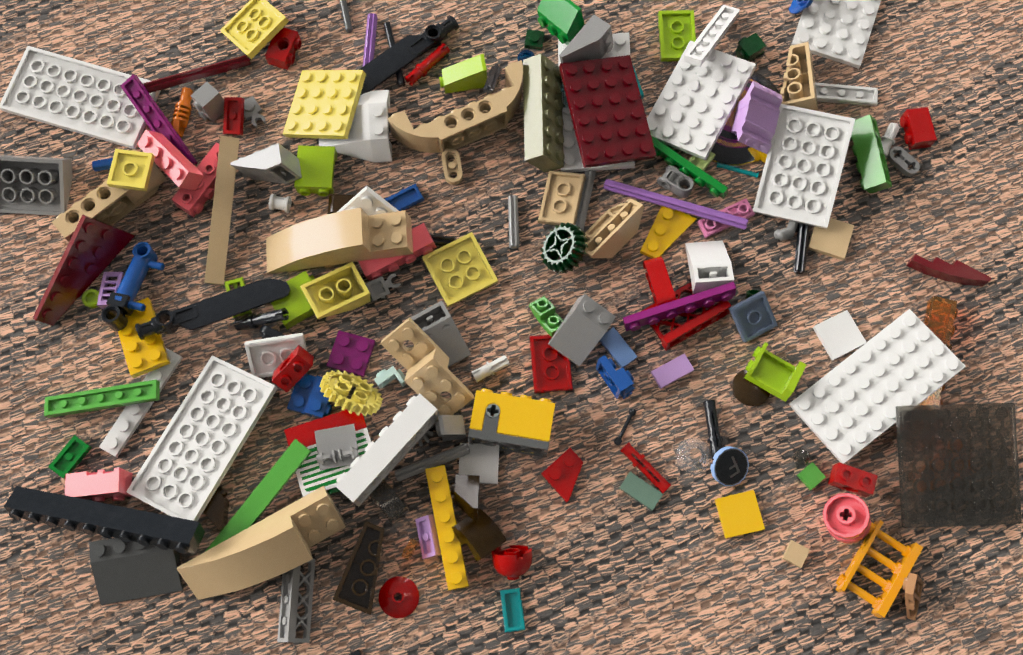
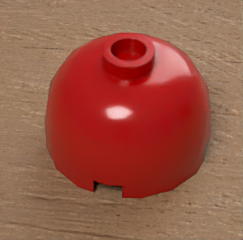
(512, 561)

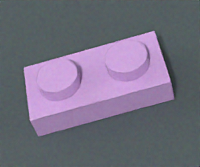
(428, 536)

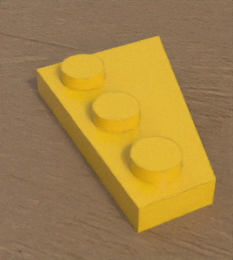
(665, 231)

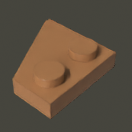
(913, 589)

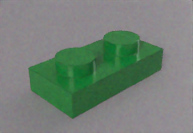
(70, 456)

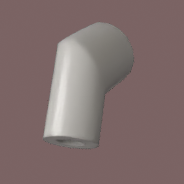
(786, 233)

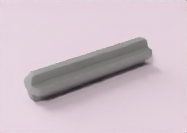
(513, 221)

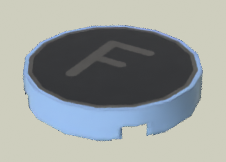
(729, 466)

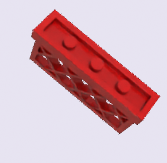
(692, 326)

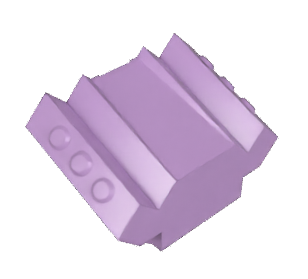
(757, 117)

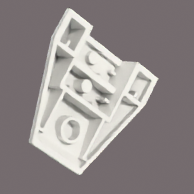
(369, 130)

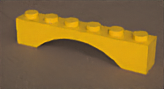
(444, 519)

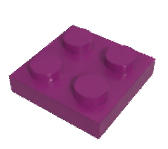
(351, 353)

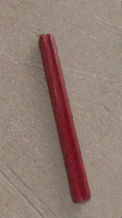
(197, 74)

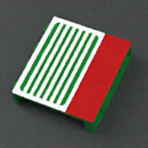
(309, 473)

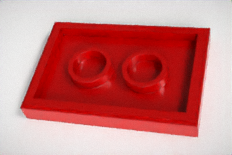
(549, 367)

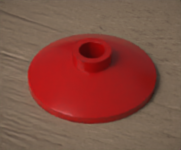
(409, 599)

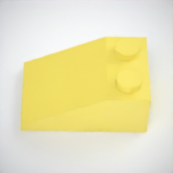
(336, 292)

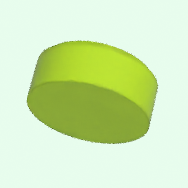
(90, 298)

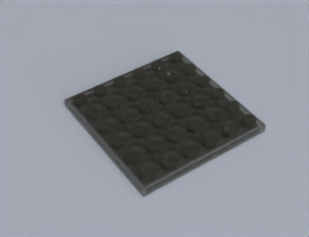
(958, 465)

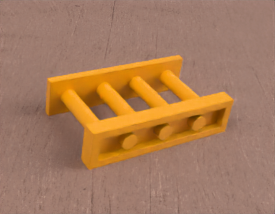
(890, 587)

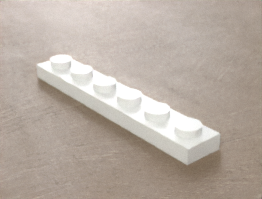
(711, 36)
(133, 414)

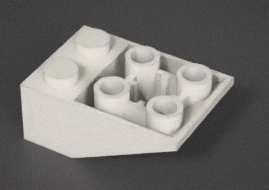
(708, 265)

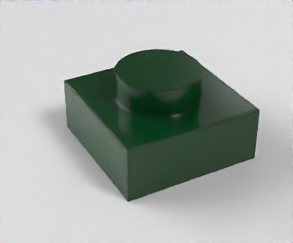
(534, 39)

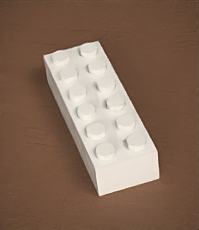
(388, 449)

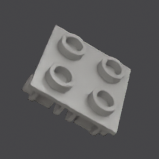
(336, 446)

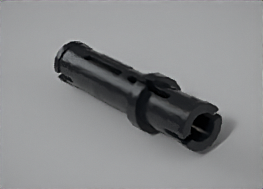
(254, 321)
(713, 426)

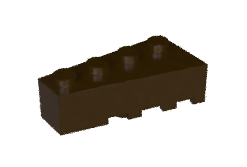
(360, 575)

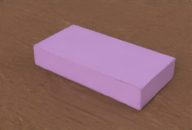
(672, 371)

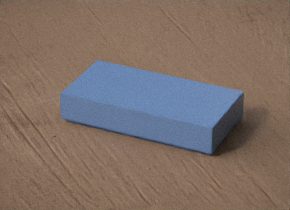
(618, 348)

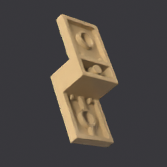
(427, 368)

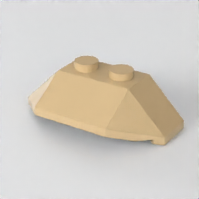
(614, 229)

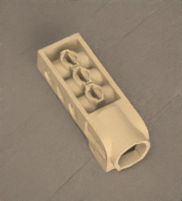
(107, 204)

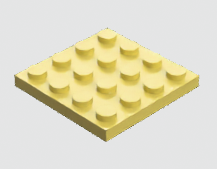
(324, 104)

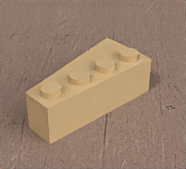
(799, 79)

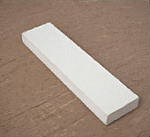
(847, 94)

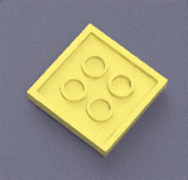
(254, 26)
(459, 269)

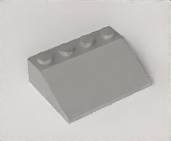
(35, 184)

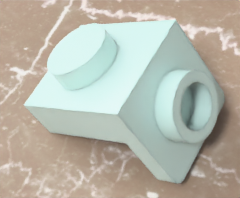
(386, 376)

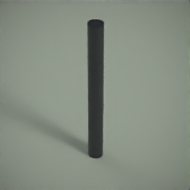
(390, 38)

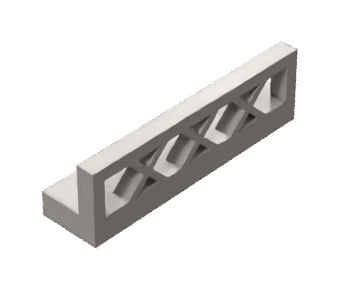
(288, 616)

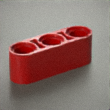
(659, 281)

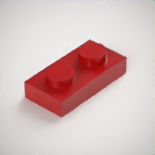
(233, 116)

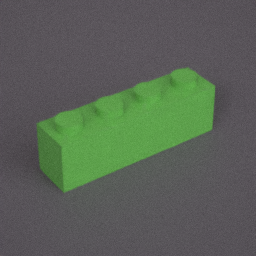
(870, 155)

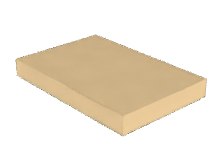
(561, 198)

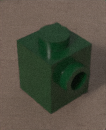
(750, 47)

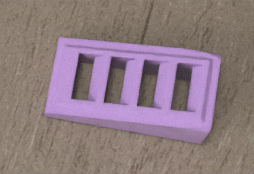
(104, 287)

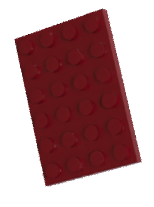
(607, 111)

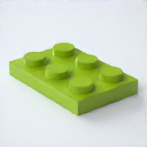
(675, 33)

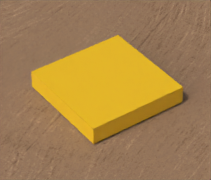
(739, 514)

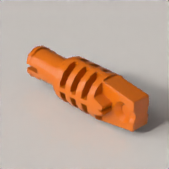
(182, 111)

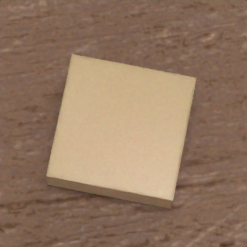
(795, 554)

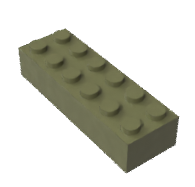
(543, 113)

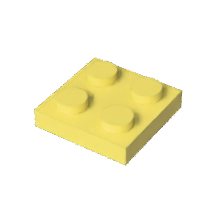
(130, 170)

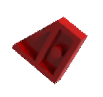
(564, 473)

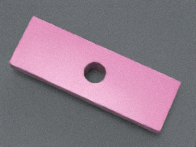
(739, 209)

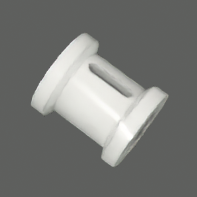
(280, 203)

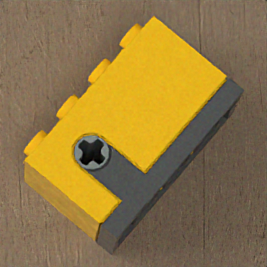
(518, 422)

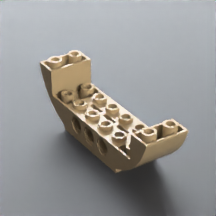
(463, 124)

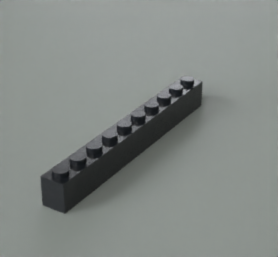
(105, 519)

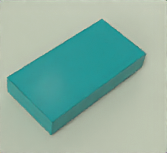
(512, 610)

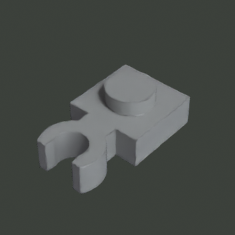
(253, 111)
(379, 287)

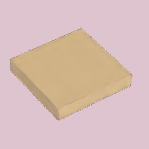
(833, 240)

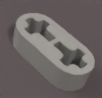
(903, 161)

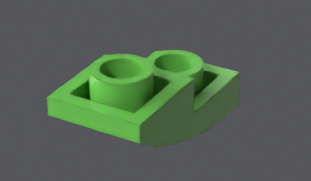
(546, 315)

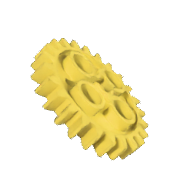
(338, 385)

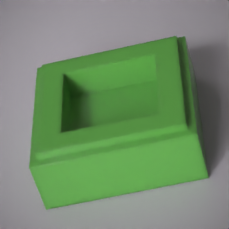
(811, 476)

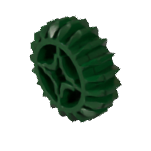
(569, 250)

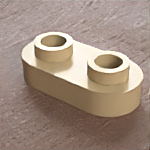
(452, 167)

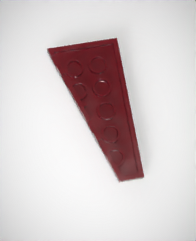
(86, 256)

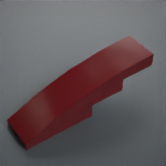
(955, 272)

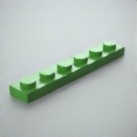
(102, 398)

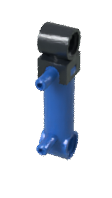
(122, 301)

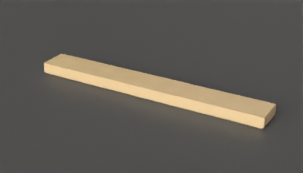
(221, 211)

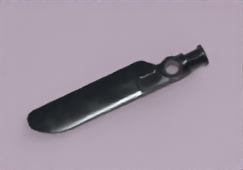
(404, 53)
(215, 308)

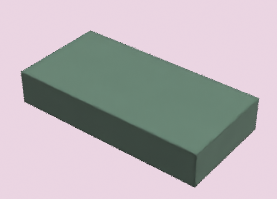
(641, 491)

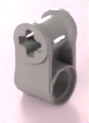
(673, 179)

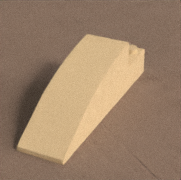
(339, 240)
(264, 548)

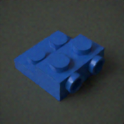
(619, 381)
(308, 398)

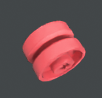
(858, 516)

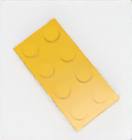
(145, 354)

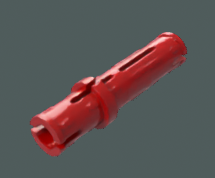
(422, 68)
(628, 450)

